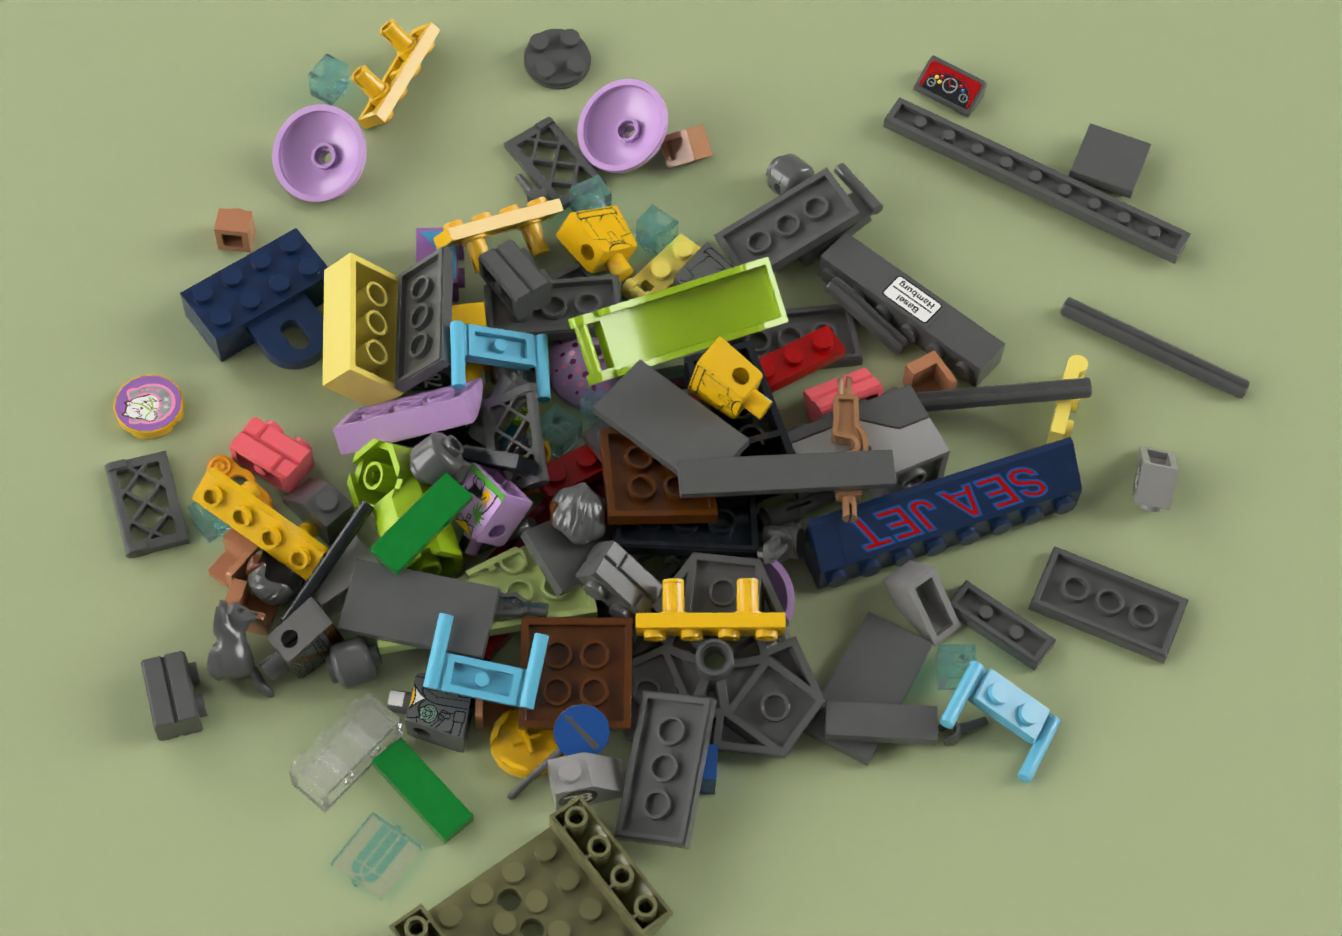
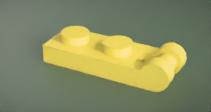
(661, 270)
(1061, 426)

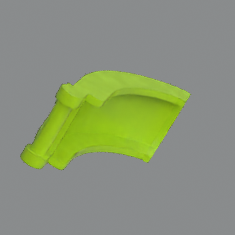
(681, 319)

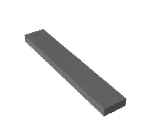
(786, 473)

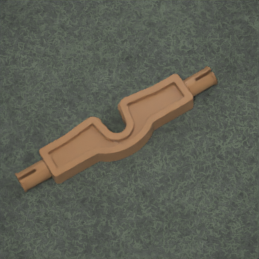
(848, 432)

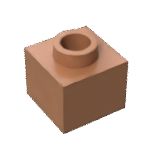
(234, 229)

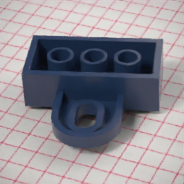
(260, 300)

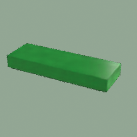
(421, 524)
(423, 790)

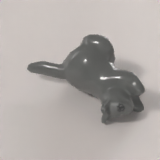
(232, 654)

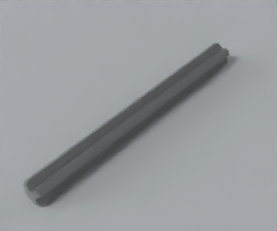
(1155, 347)
(1006, 394)

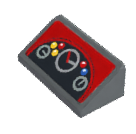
(950, 86)

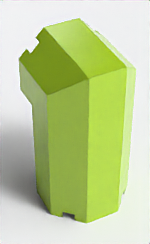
(391, 488)

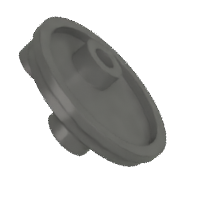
(557, 58)

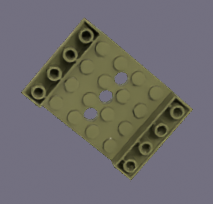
(568, 883)

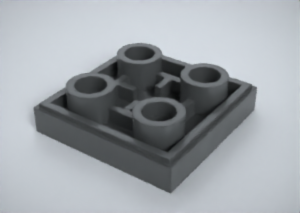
(1110, 160)

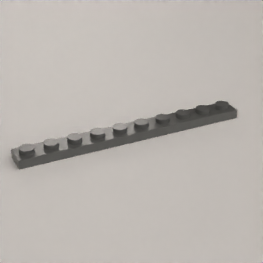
(1037, 180)

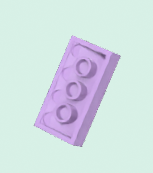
(409, 416)

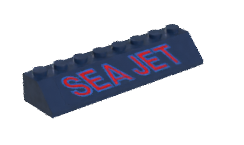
(943, 514)

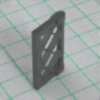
(532, 137)
(492, 431)
(155, 540)

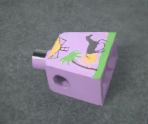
(494, 510)

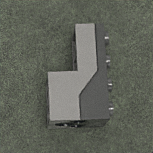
(891, 423)

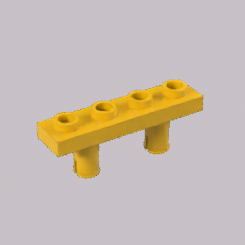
(392, 88)
(483, 225)
(260, 523)
(727, 626)

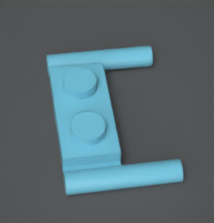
(499, 349)
(483, 678)
(1007, 706)

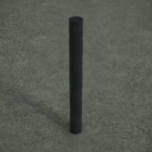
(331, 557)

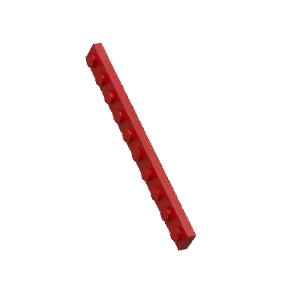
(779, 367)

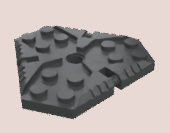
(760, 692)

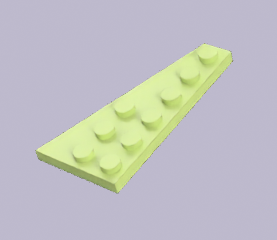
(518, 573)

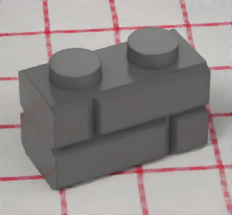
(515, 278)
(618, 581)
(172, 695)

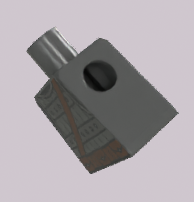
(301, 642)

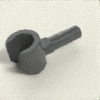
(528, 189)
(962, 728)

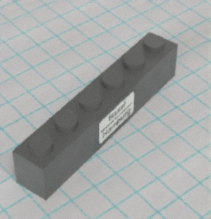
(913, 309)

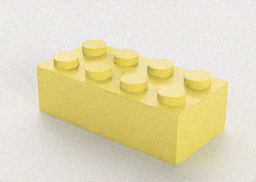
(360, 330)

